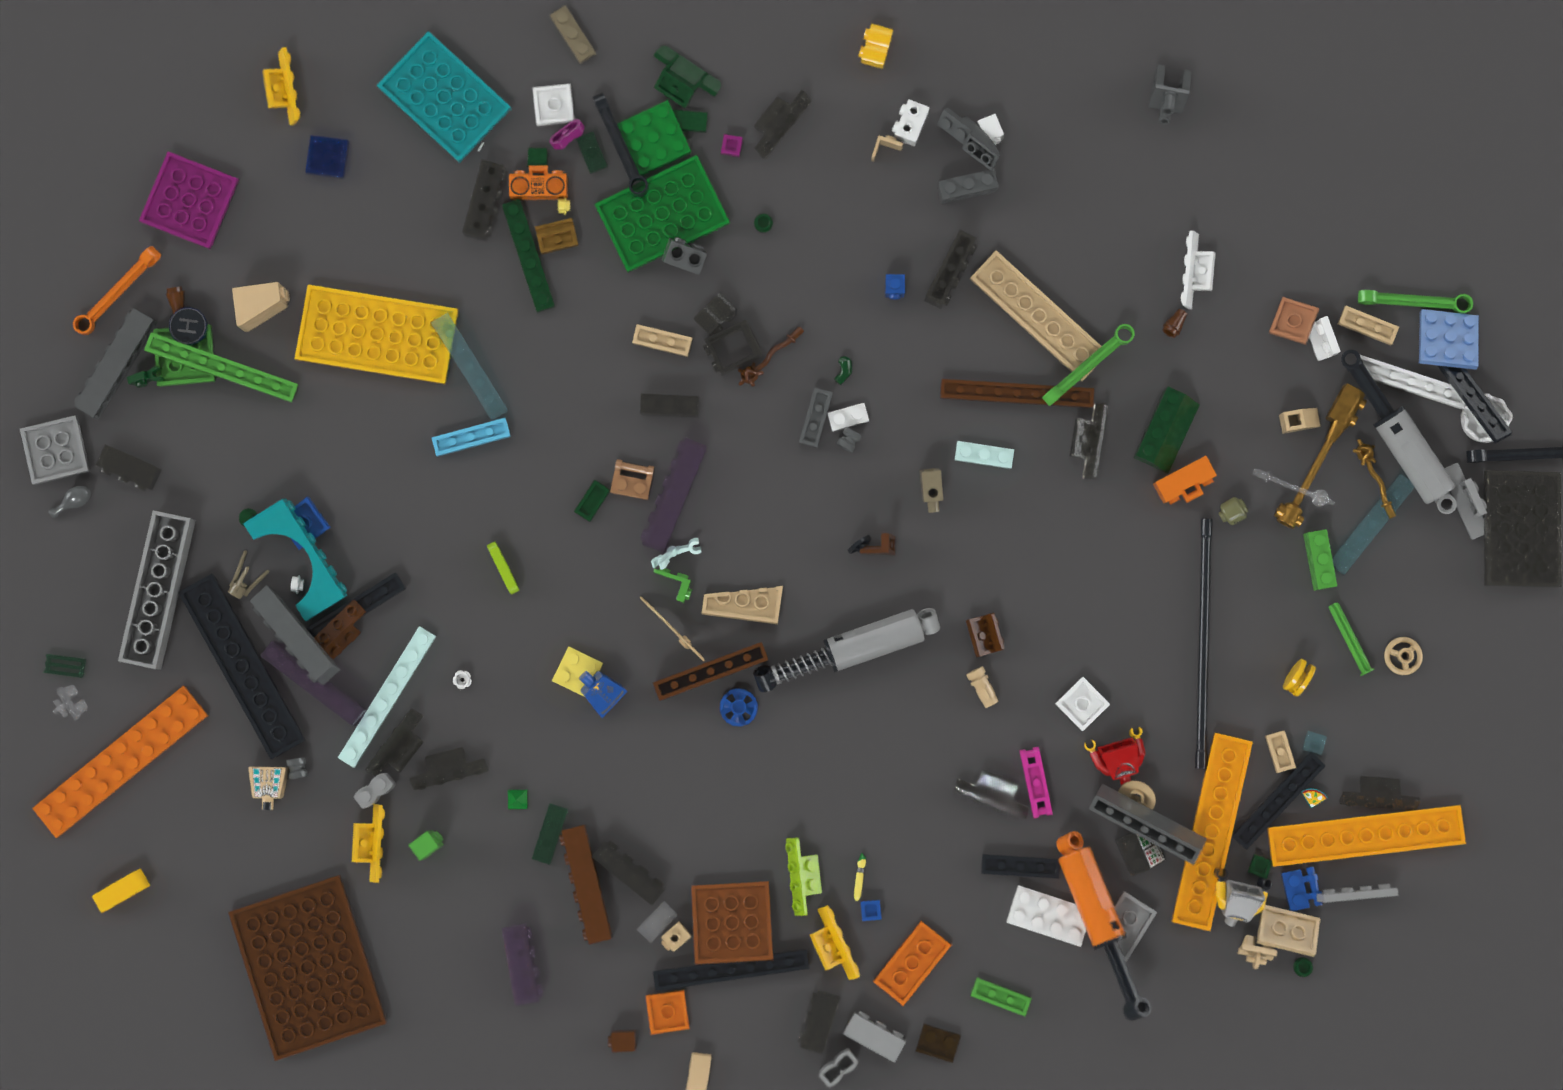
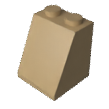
(258, 303)

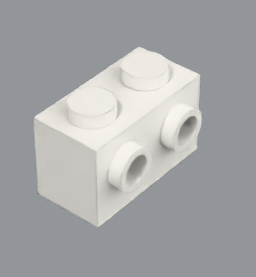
(911, 122)

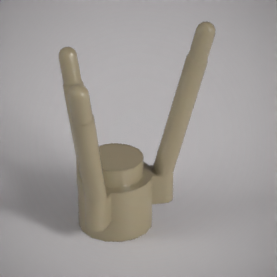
(237, 586)

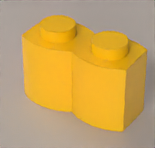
(876, 46)

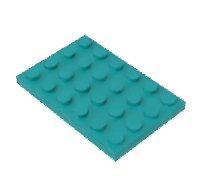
(443, 96)

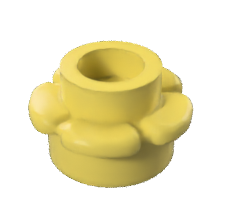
(563, 205)

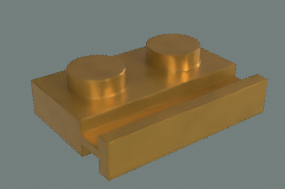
(556, 236)

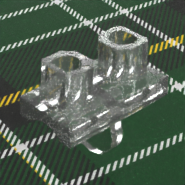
(65, 695)

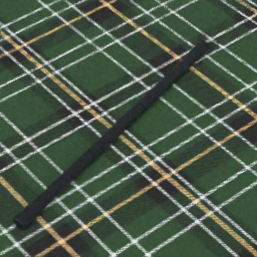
(1201, 753)

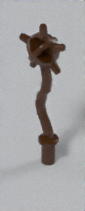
(751, 373)

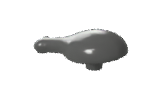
(73, 498)

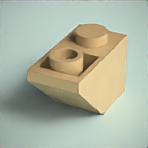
(1299, 420)

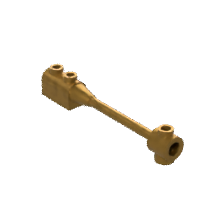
(1342, 416)

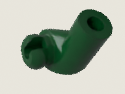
(846, 369)

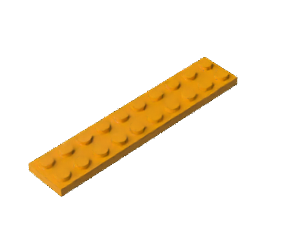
(1215, 822)
(1366, 835)

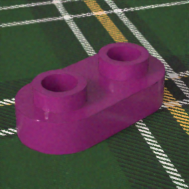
(565, 135)

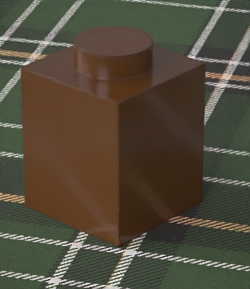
(622, 1040)

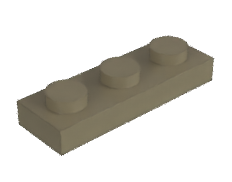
(572, 34)

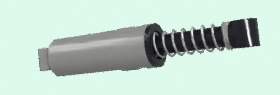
(855, 647)

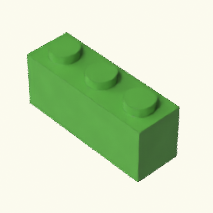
(1320, 559)

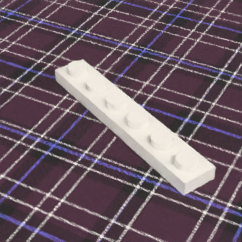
(1413, 382)

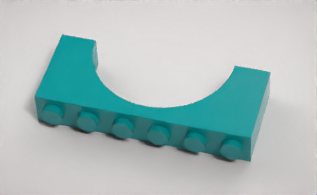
(325, 587)

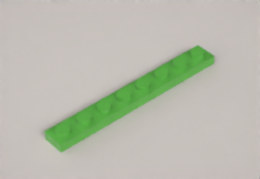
(221, 367)

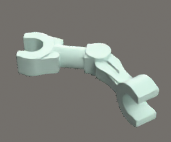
(663, 560)

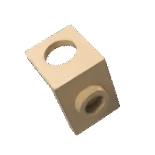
(888, 141)

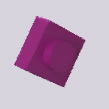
(731, 145)

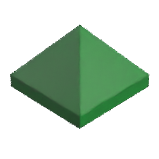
(517, 799)

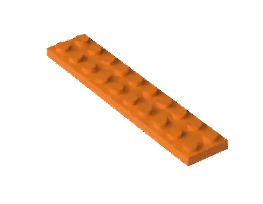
(120, 762)

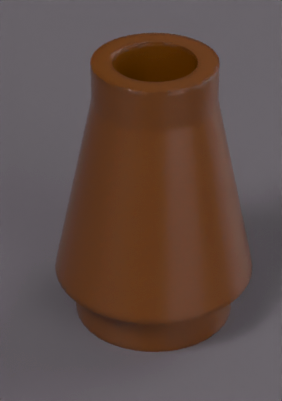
(176, 298)
(1174, 324)

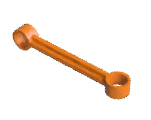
(147, 259)

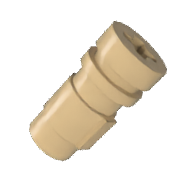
(983, 687)

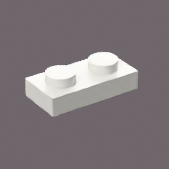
(848, 417)

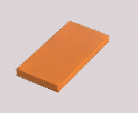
(912, 963)

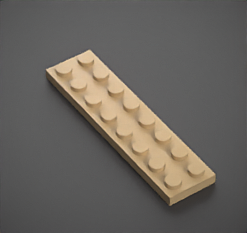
(1035, 312)

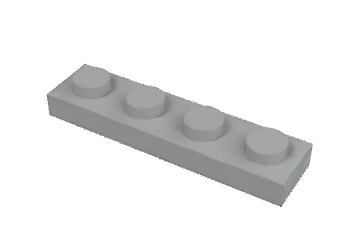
(1365, 892)

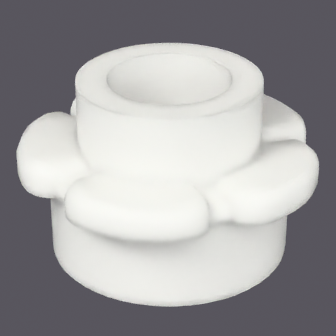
(297, 584)
(457, 679)

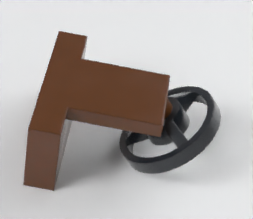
(887, 545)

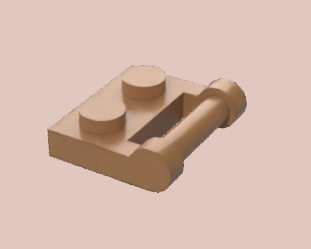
(632, 486)

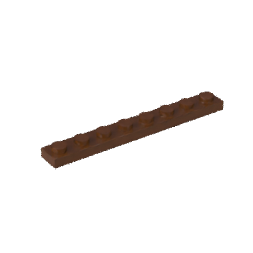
(1013, 393)

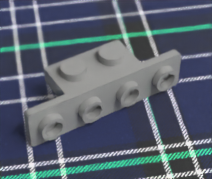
(1468, 501)

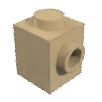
(675, 937)

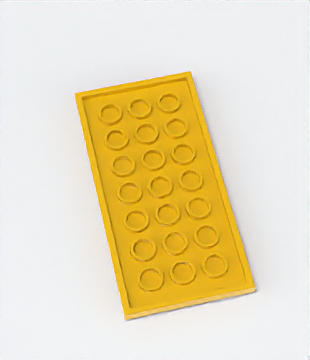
(373, 334)

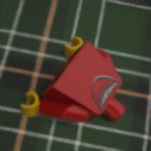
(1119, 758)

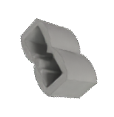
(370, 795)
(833, 1071)

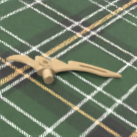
(684, 641)

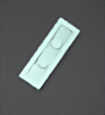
(984, 454)

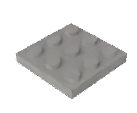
(54, 450)

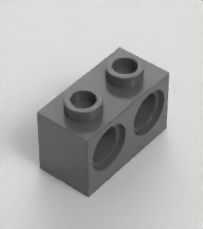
(682, 260)

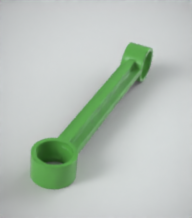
(1372, 297)
(1089, 364)

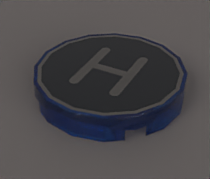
(188, 326)

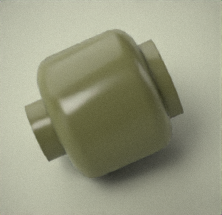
(1233, 511)

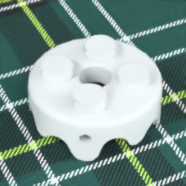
(1473, 427)

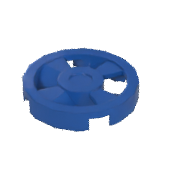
(738, 707)

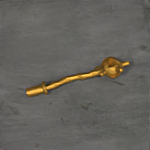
(1365, 454)

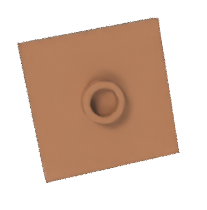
(1294, 320)

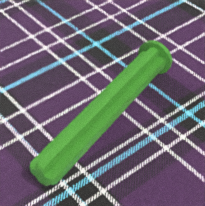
(1350, 638)

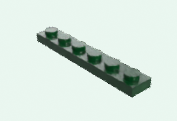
(528, 255)

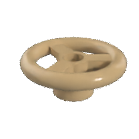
(1410, 656)

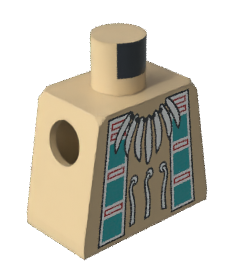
(268, 784)

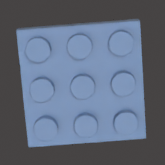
(1448, 339)

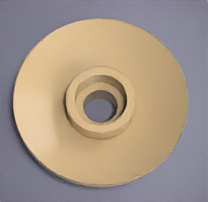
(1147, 795)

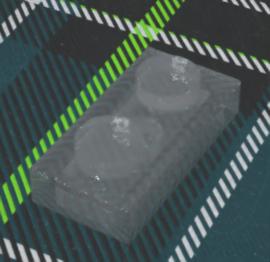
(657, 921)

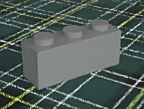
(874, 1035)

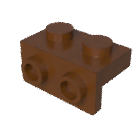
(985, 634)

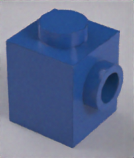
(894, 286)

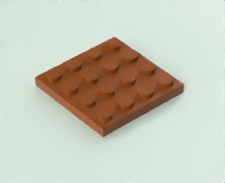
(732, 922)

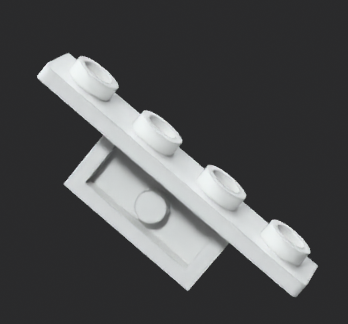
(1198, 270)

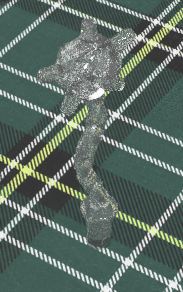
(1319, 497)

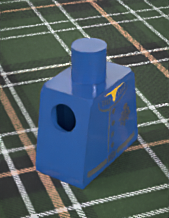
(601, 691)

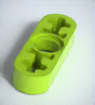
(503, 567)

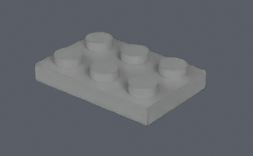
(1135, 920)

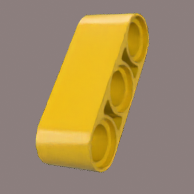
(121, 890)

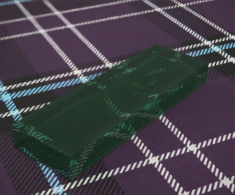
(549, 834)

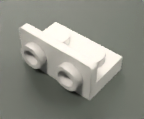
(1323, 339)

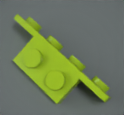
(803, 875)

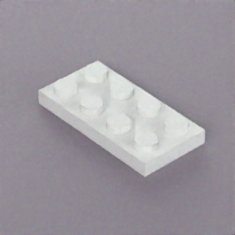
(1046, 915)

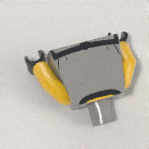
(1240, 900)

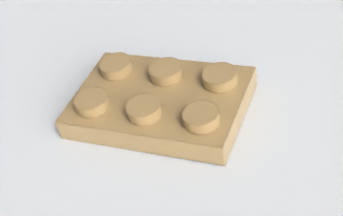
(1288, 930)

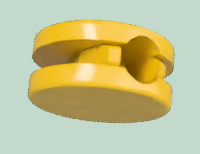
(1299, 677)

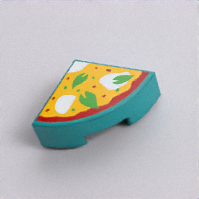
(1313, 796)

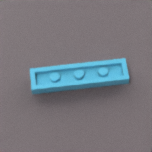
(471, 437)

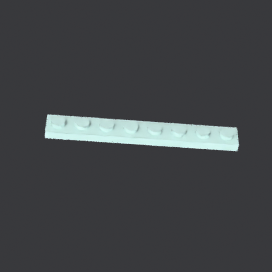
(387, 697)

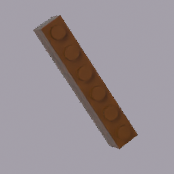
(710, 671)
(586, 883)

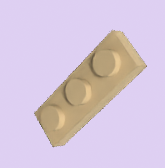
(1368, 325)
(662, 340)

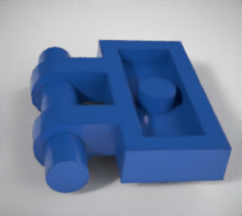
(1295, 888)

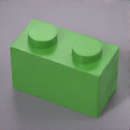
(426, 844)

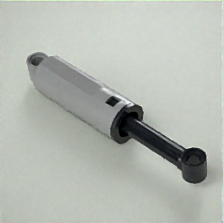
(1405, 441)

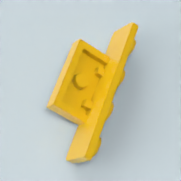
(280, 87)
(367, 843)
(832, 946)

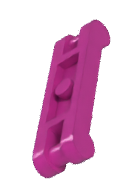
(1036, 782)

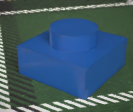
(871, 910)

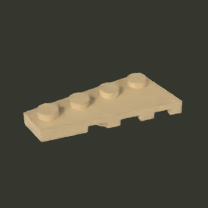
(749, 605)

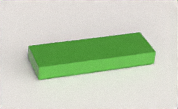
(1000, 996)

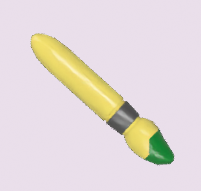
(859, 877)

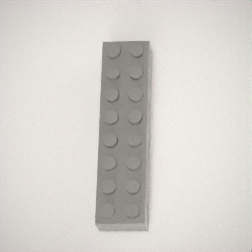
(156, 590)

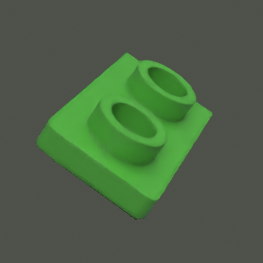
(685, 591)

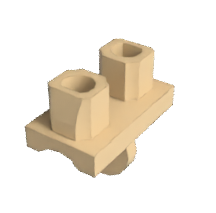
(1256, 954)

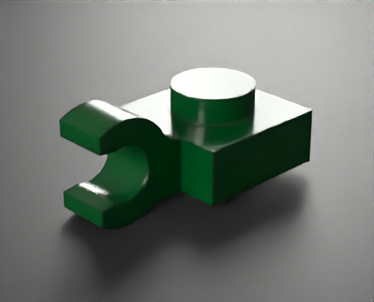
(142, 378)

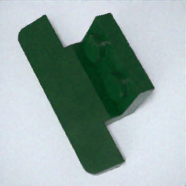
(682, 77)

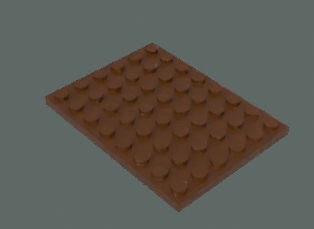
(307, 967)

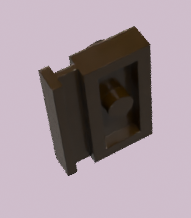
(938, 1043)

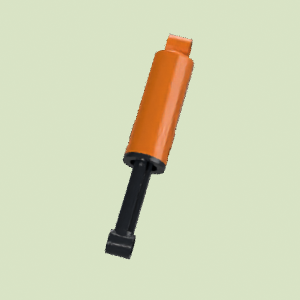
(1099, 915)

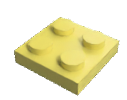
(572, 667)

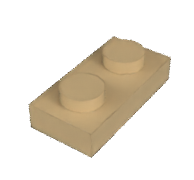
(1280, 751)

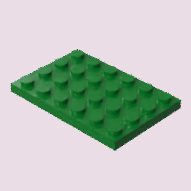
(676, 205)

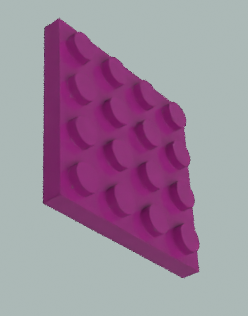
(189, 200)

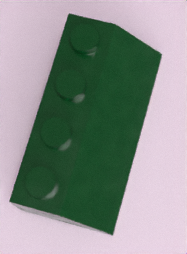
(1166, 430)

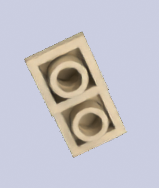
(698, 1071)

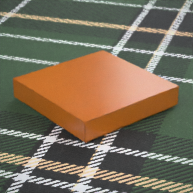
(667, 1012)

